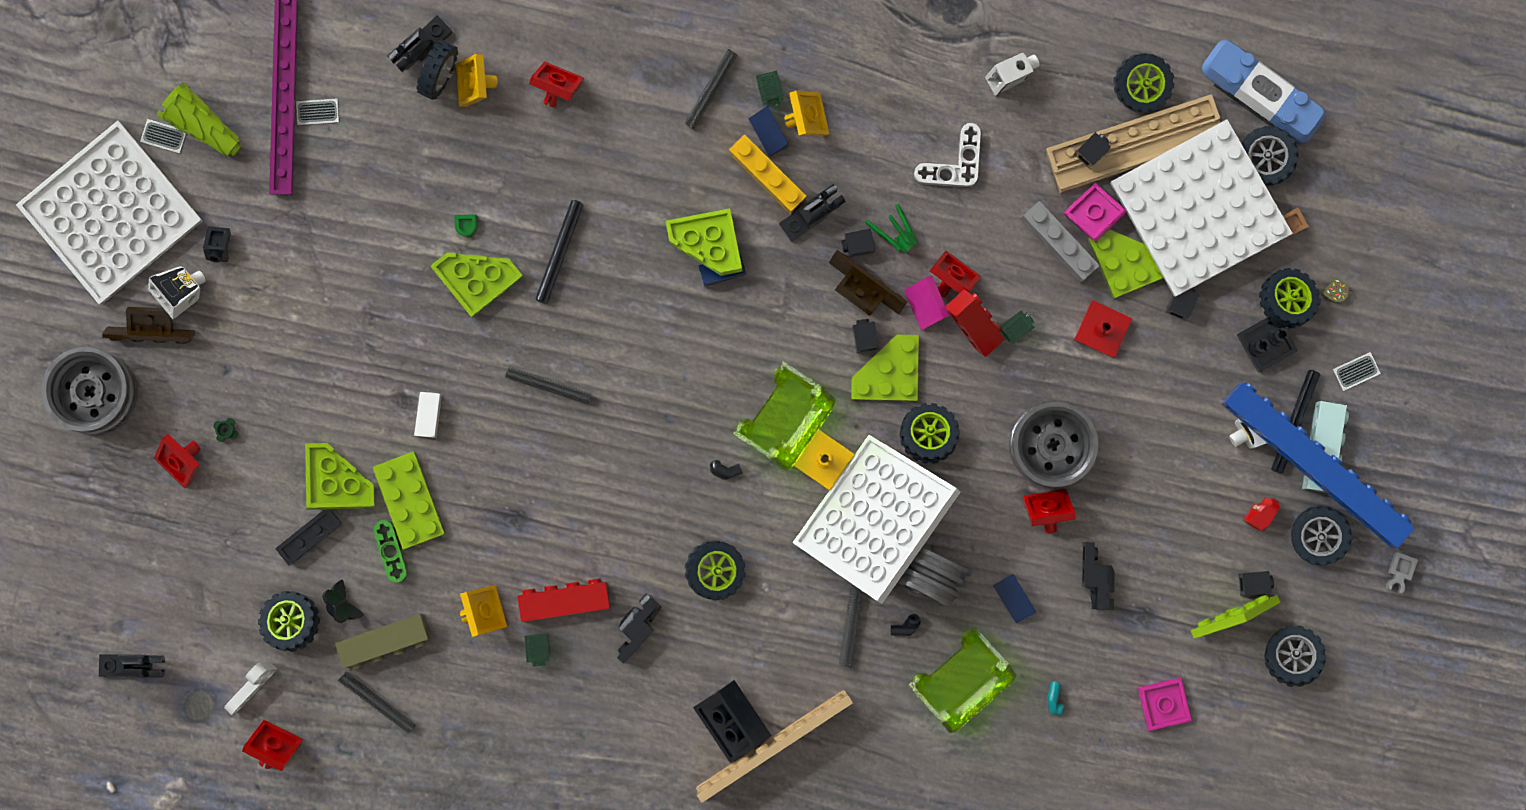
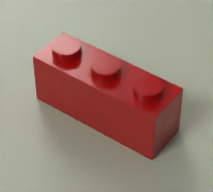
(975, 322)

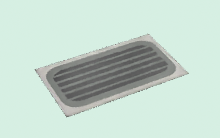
(317, 111)
(163, 136)
(1356, 371)

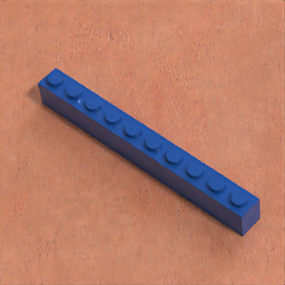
(1317, 465)

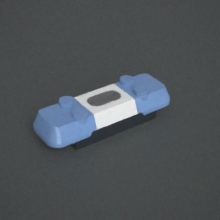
(1263, 91)

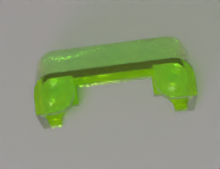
(787, 417)
(964, 681)

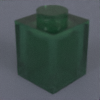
(769, 88)
(1017, 327)
(537, 649)

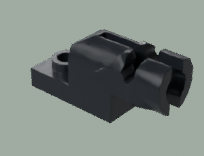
(419, 44)
(811, 213)
(1098, 577)
(636, 626)
(130, 665)

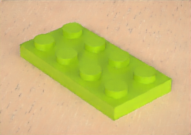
(408, 500)

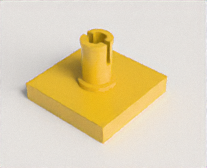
(472, 80)
(808, 114)
(823, 459)
(483, 610)

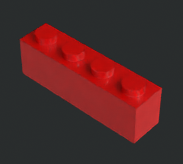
(564, 601)

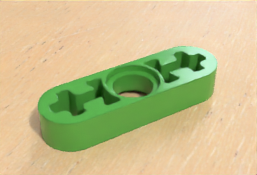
(399, 555)

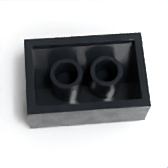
(732, 721)

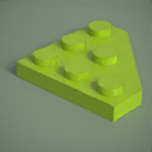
(708, 240)
(1124, 263)
(476, 278)
(890, 373)
(334, 481)
(1235, 615)

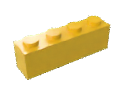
(767, 174)

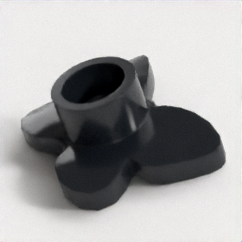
(338, 605)

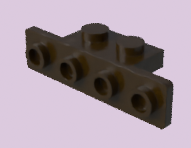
(863, 288)
(148, 324)

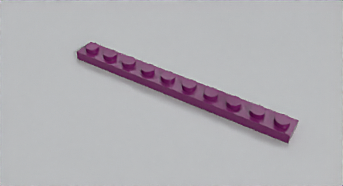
(283, 97)

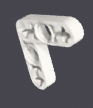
(956, 170)
(257, 677)

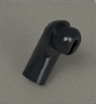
(724, 472)
(907, 628)

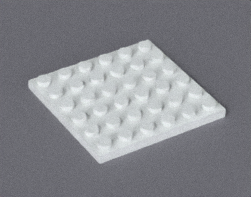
(1201, 208)
(109, 212)
(876, 518)

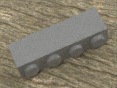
(1059, 242)

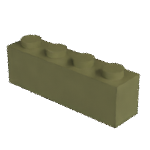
(382, 641)

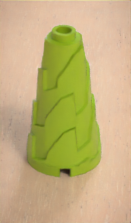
(193, 116)

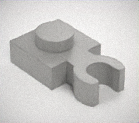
(1401, 568)

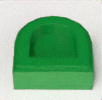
(466, 224)

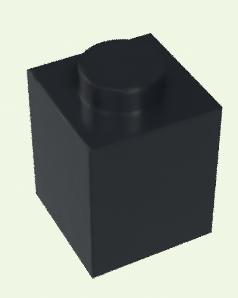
(1093, 150)
(858, 243)
(1183, 304)
(865, 336)
(1255, 583)

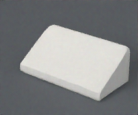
(428, 415)

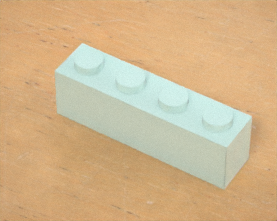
(1327, 430)

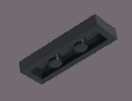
(308, 536)

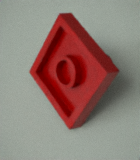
(556, 82)
(953, 274)
(1102, 329)
(178, 460)
(1049, 509)
(272, 745)

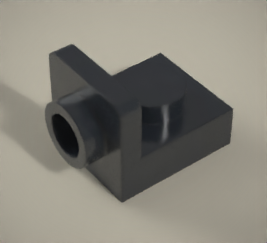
(216, 244)

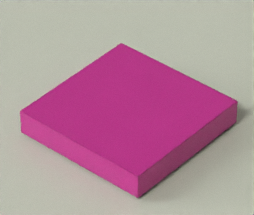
(1095, 212)
(926, 302)
(1164, 704)

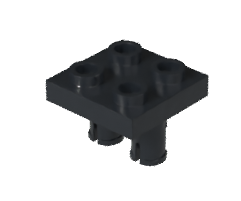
(1266, 343)

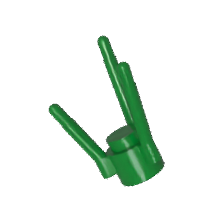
(906, 238)

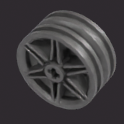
(69, 368)
(1073, 422)
(934, 577)

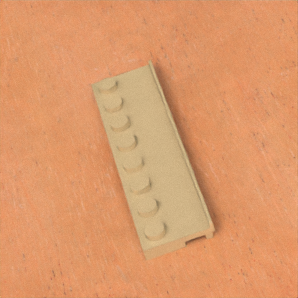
(1133, 143)
(773, 745)

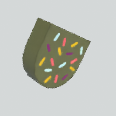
(1336, 291)

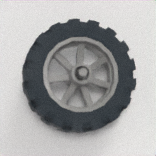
(437, 69)
(1289, 147)
(1314, 556)
(1289, 677)

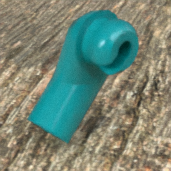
(1052, 698)

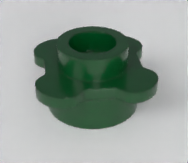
(219, 429)

